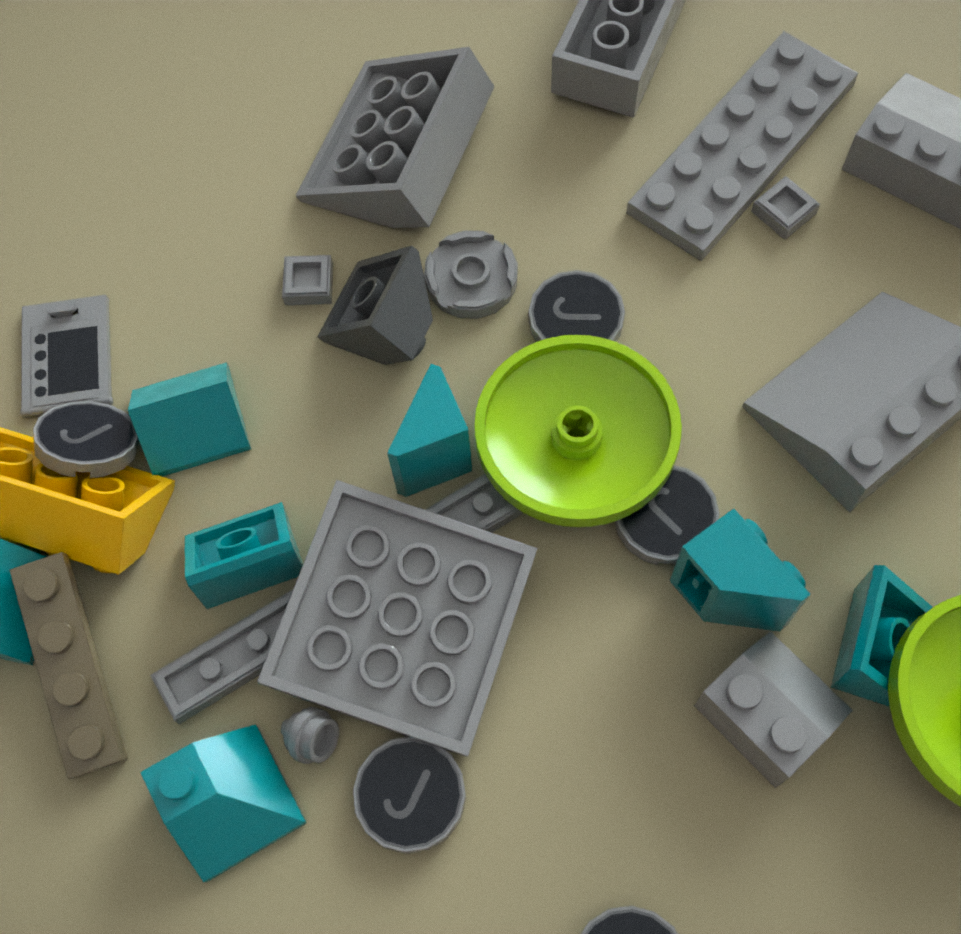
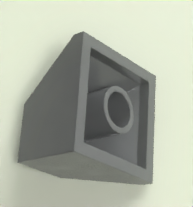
(382, 309)

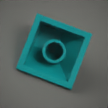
(223, 799)

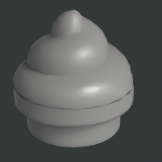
(310, 735)

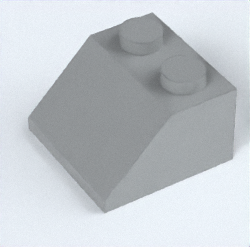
(772, 708)

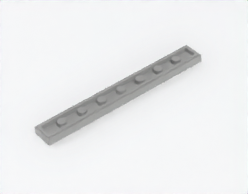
(241, 650)

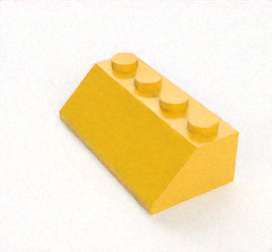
(90, 519)

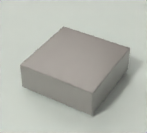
(785, 207)
(307, 280)

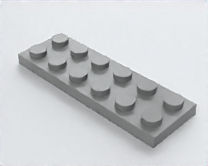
(741, 145)

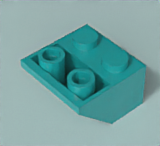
(737, 578)

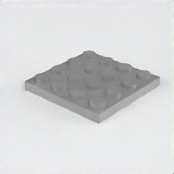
(399, 618)

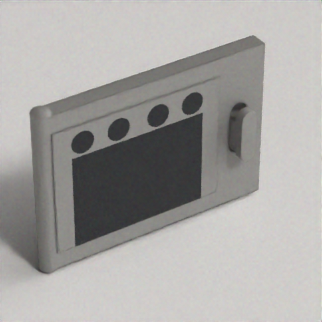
(65, 354)

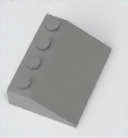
(399, 138)
(913, 148)
(866, 397)

